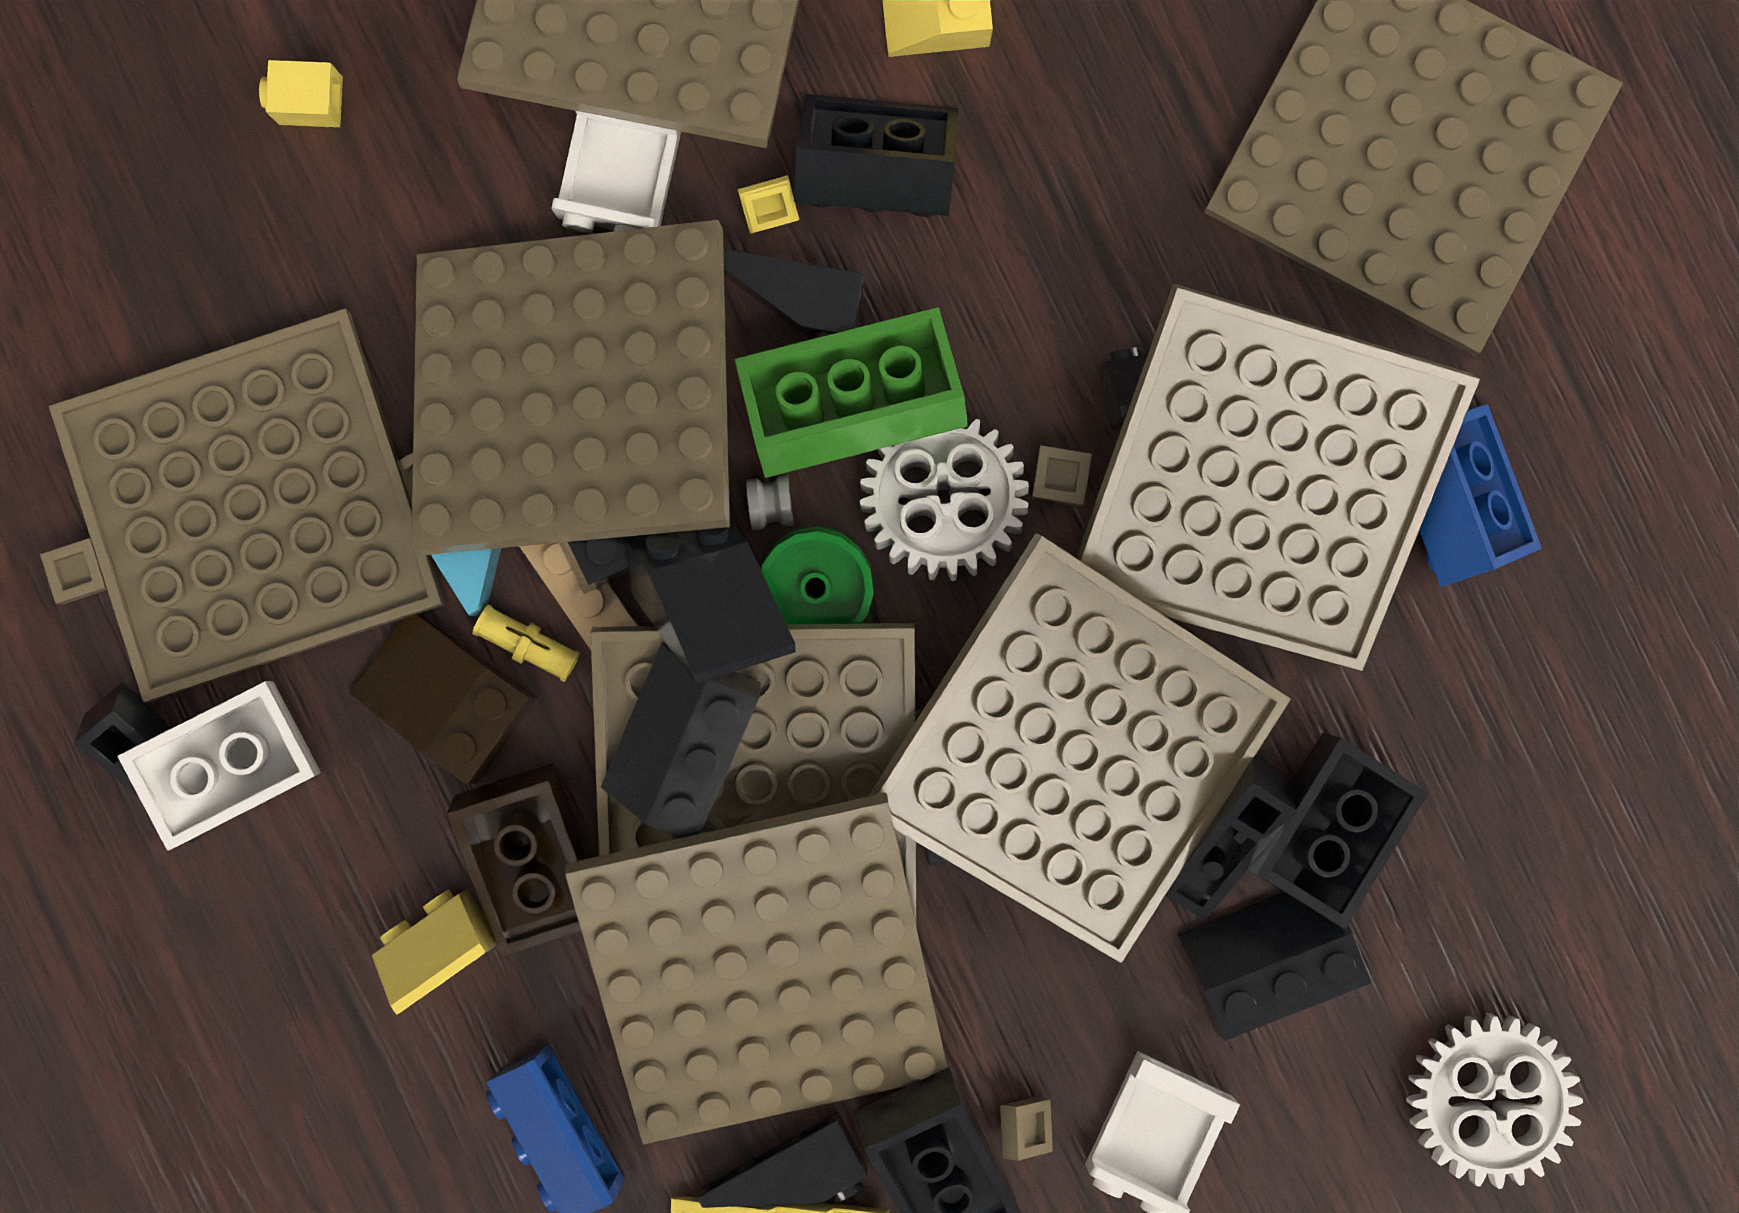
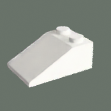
(219, 764)

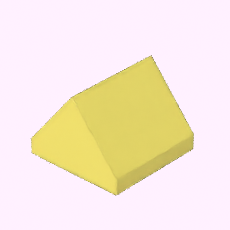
(768, 204)

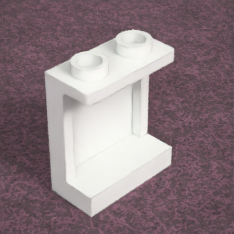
(615, 174)
(1158, 1135)

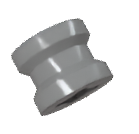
(769, 502)

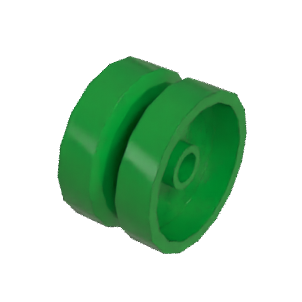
(822, 555)

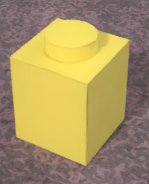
(302, 93)

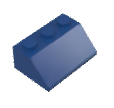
(1477, 507)
(554, 1133)

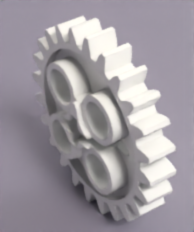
(949, 541)
(1493, 1146)

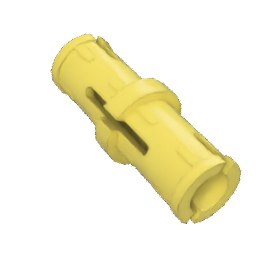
(526, 643)

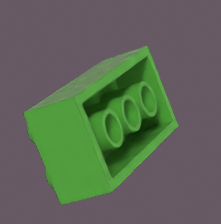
(852, 392)

